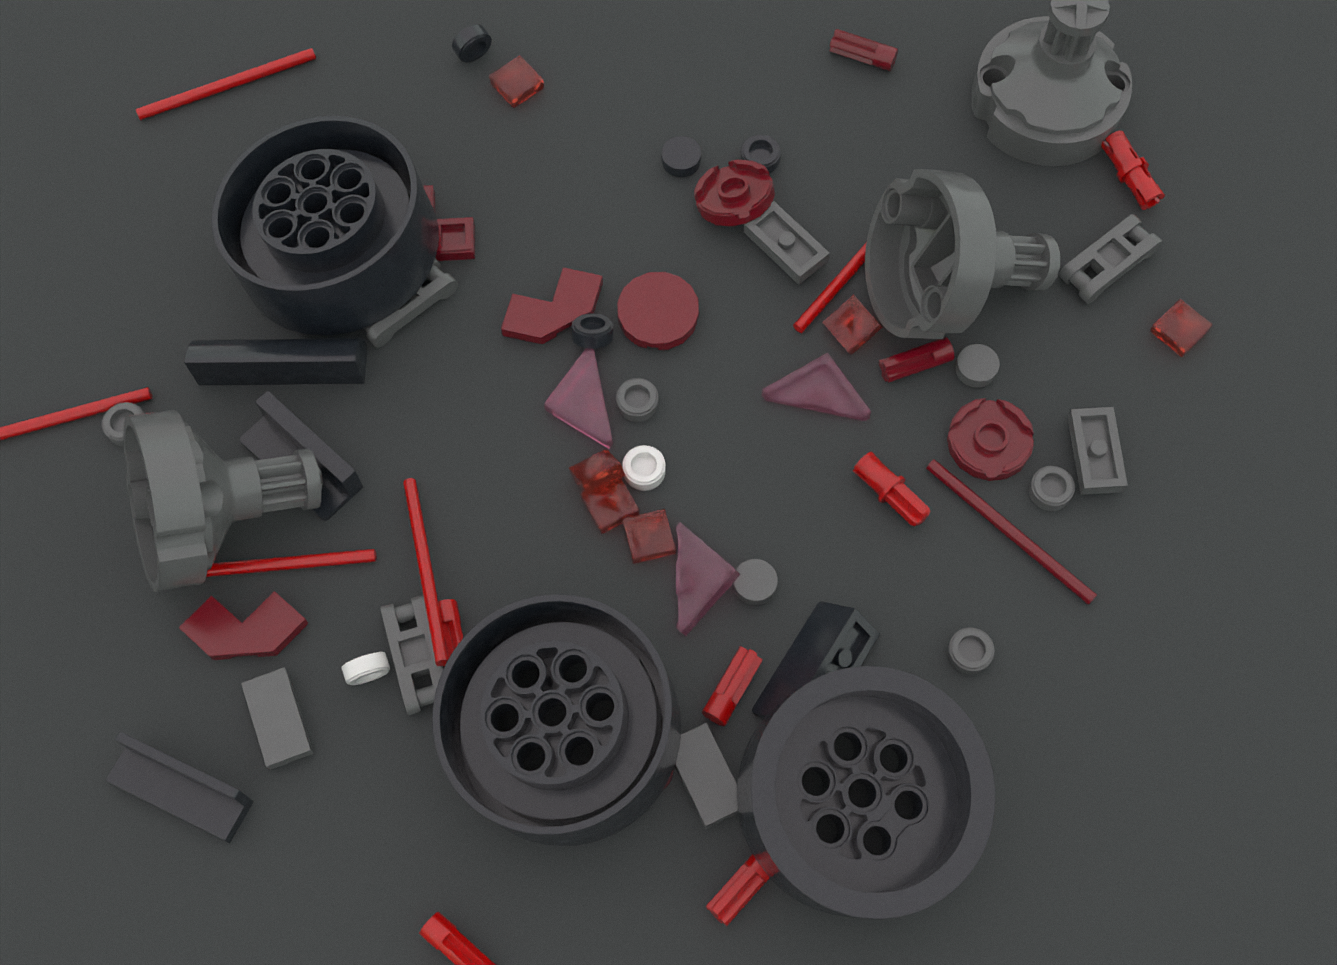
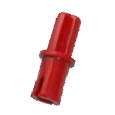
(891, 489)

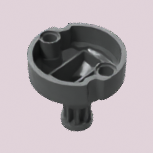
(1052, 85)
(940, 254)
(190, 496)

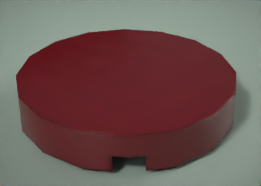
(734, 193)
(658, 310)
(990, 439)

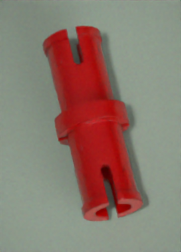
(1132, 170)

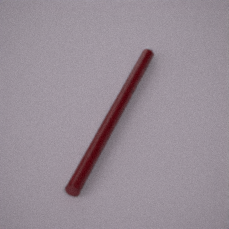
(1011, 532)

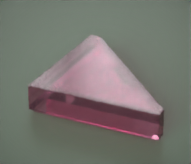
(819, 388)
(581, 401)
(700, 578)

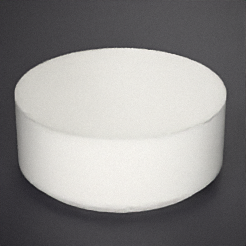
(644, 467)
(365, 668)

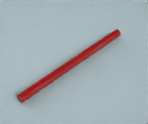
(225, 84)
(830, 291)
(73, 413)
(292, 562)
(426, 572)

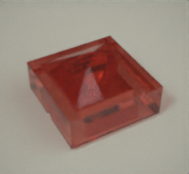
(516, 81)
(852, 324)
(1181, 327)
(597, 471)
(610, 505)
(649, 536)

